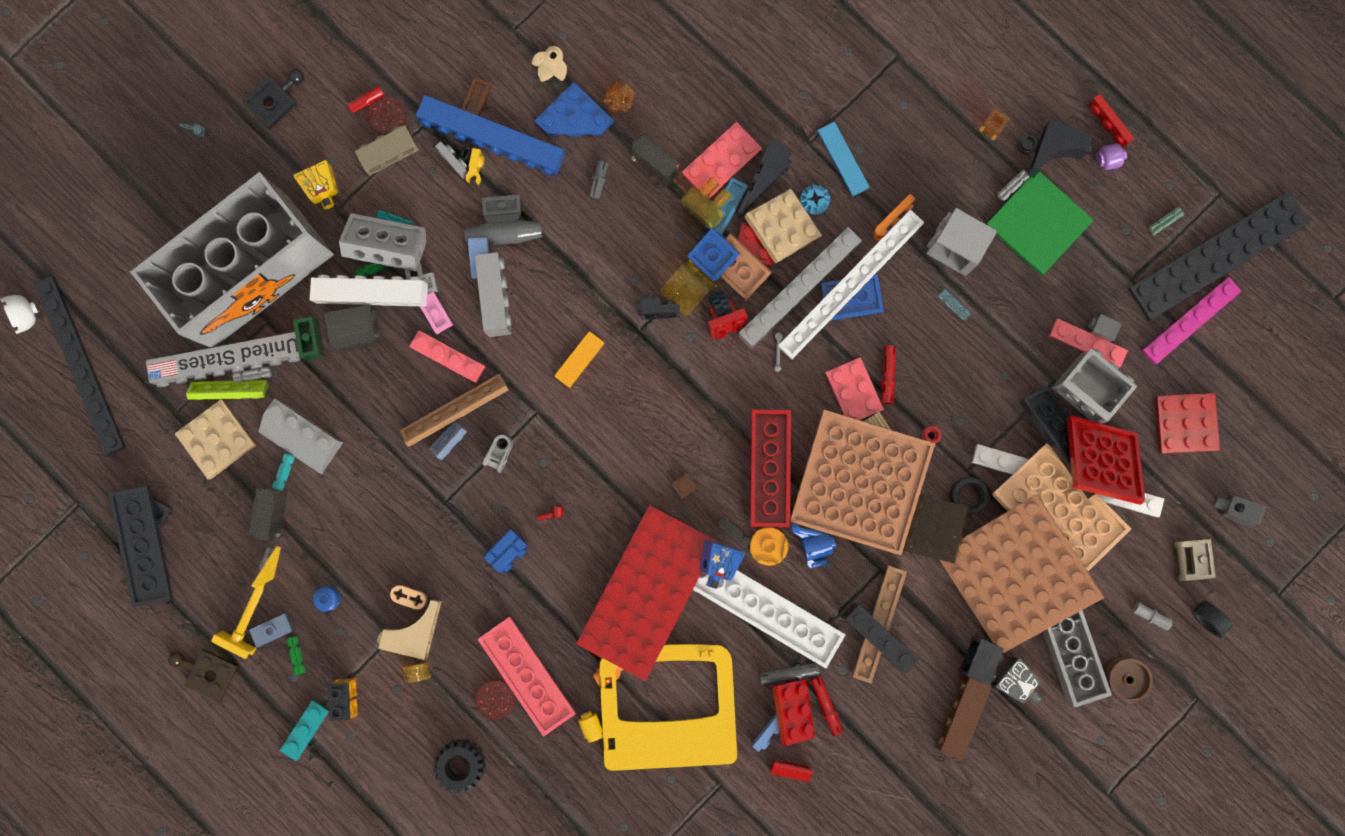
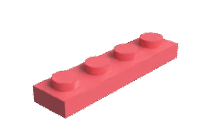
(1083, 341)
(447, 356)

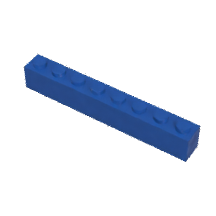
(490, 135)

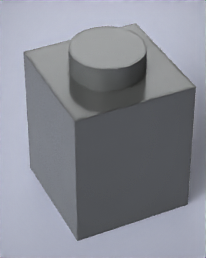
(1104, 327)

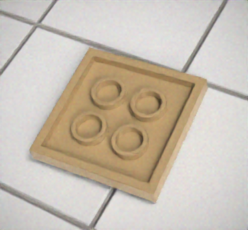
(783, 226)
(215, 439)

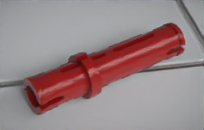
(888, 381)
(827, 706)

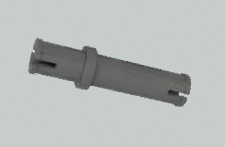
(789, 673)

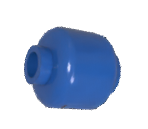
(326, 598)

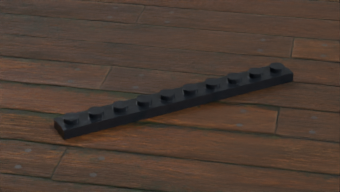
(80, 365)

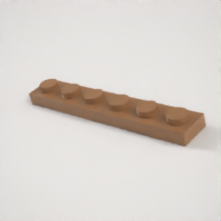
(454, 410)
(883, 613)

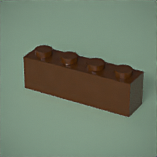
(963, 717)

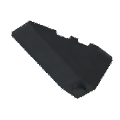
(771, 169)

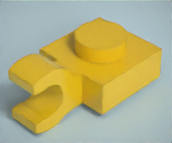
(476, 161)

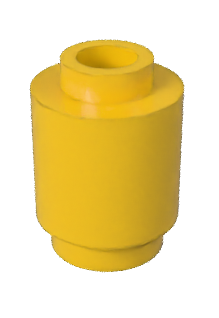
(590, 726)

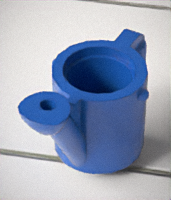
(814, 545)

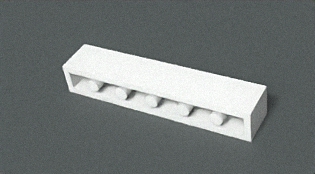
(368, 291)

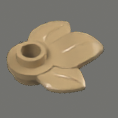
(549, 66)

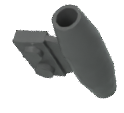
(503, 222)

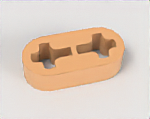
(407, 601)

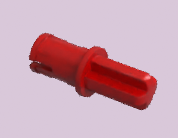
(365, 99)

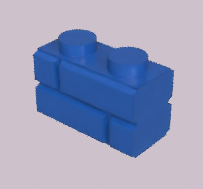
(505, 551)

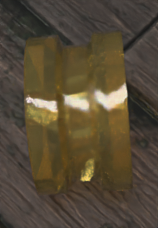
(416, 672)

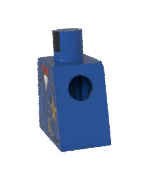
(719, 562)

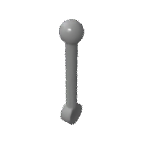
(778, 337)

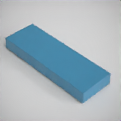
(737, 190)

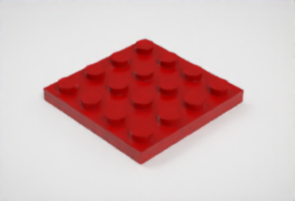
(1105, 460)

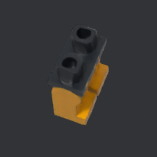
(339, 700)

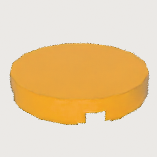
(768, 546)

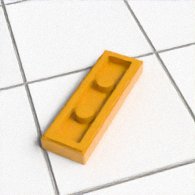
(579, 359)

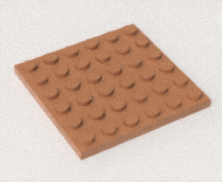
(862, 482)
(1021, 575)

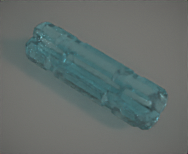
(954, 304)

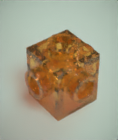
(619, 97)

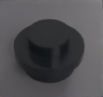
(1027, 144)

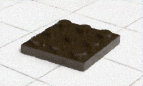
(936, 529)

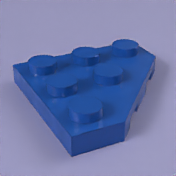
(574, 115)

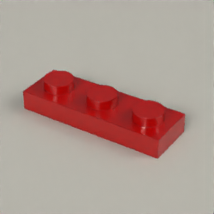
(1110, 121)

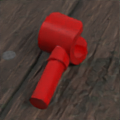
(557, 513)

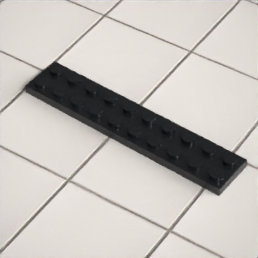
(1218, 255)

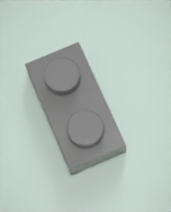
(447, 152)

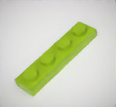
(227, 389)

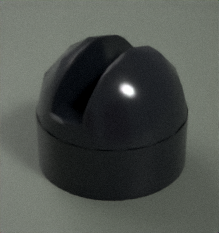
(462, 152)

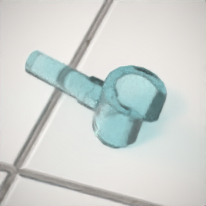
(198, 130)

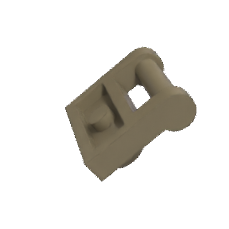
(1201, 560)

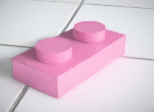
(436, 314)

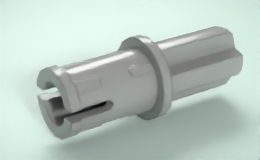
(1152, 616)

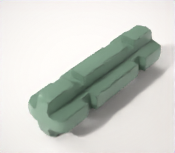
(1166, 221)

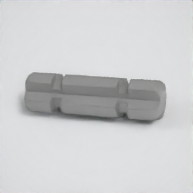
(1013, 185)
(253, 374)

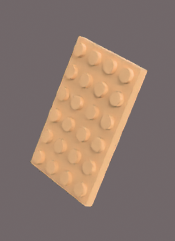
(1085, 522)

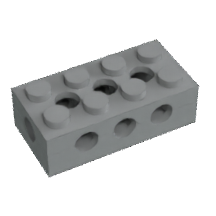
(383, 242)

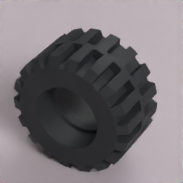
(447, 777)

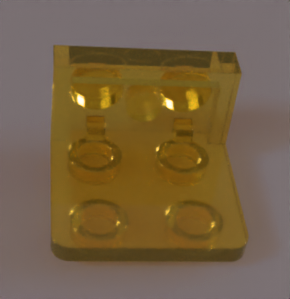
(688, 287)

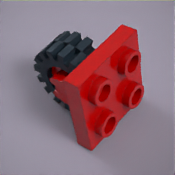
(724, 316)

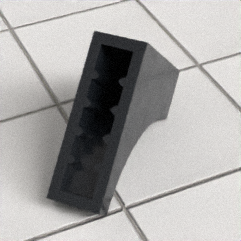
(1058, 142)

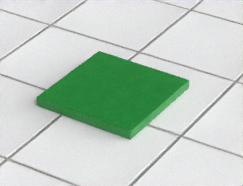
(1040, 223)

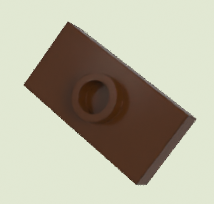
(476, 96)

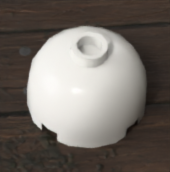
(20, 312)

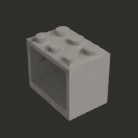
(960, 241)
(1094, 386)

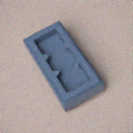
(271, 630)

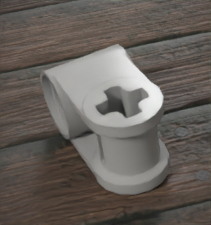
(498, 454)

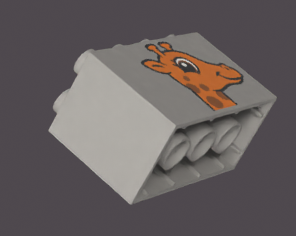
(232, 262)

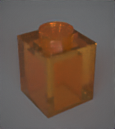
(994, 124)

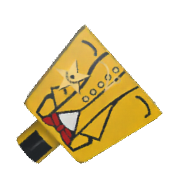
(318, 183)

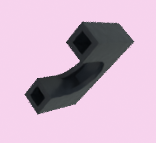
(878, 636)

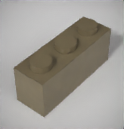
(386, 150)

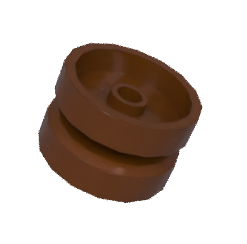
(1138, 677)

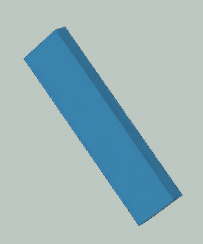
(843, 159)

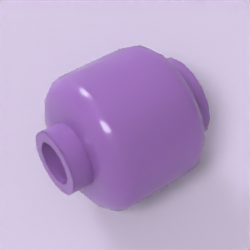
(1111, 156)

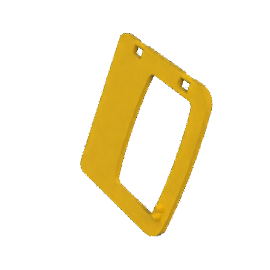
(677, 742)

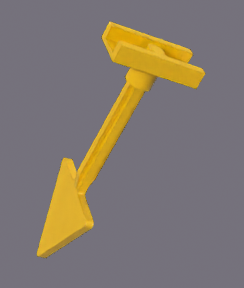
(234, 642)

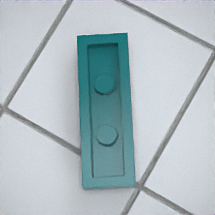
(304, 730)

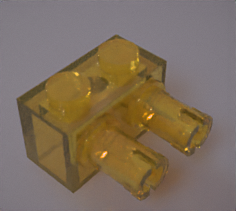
(707, 211)

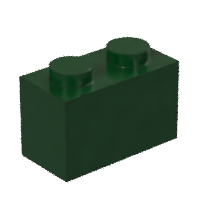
(308, 338)

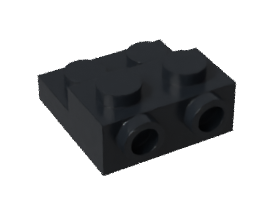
(650, 308)

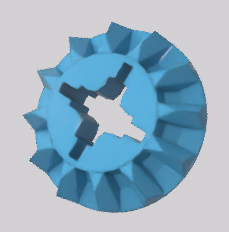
(810, 206)

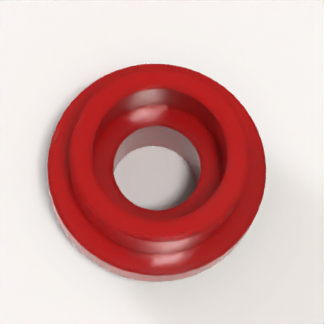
(937, 434)

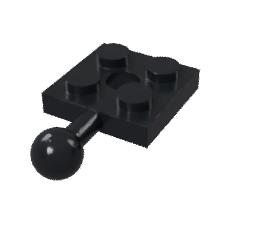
(271, 90)

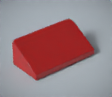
(791, 770)

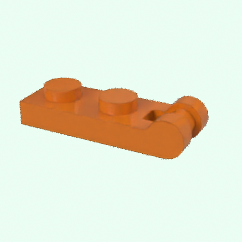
(893, 218)

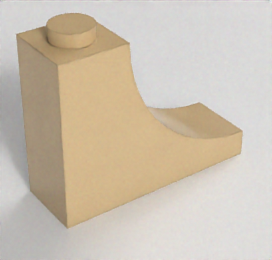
(415, 639)

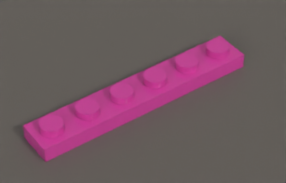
(1191, 321)

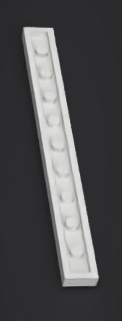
(850, 284)
(1011, 463)

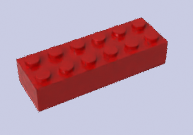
(770, 468)

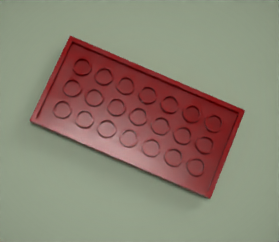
(645, 593)

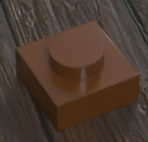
(684, 486)

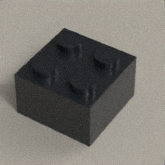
(981, 660)

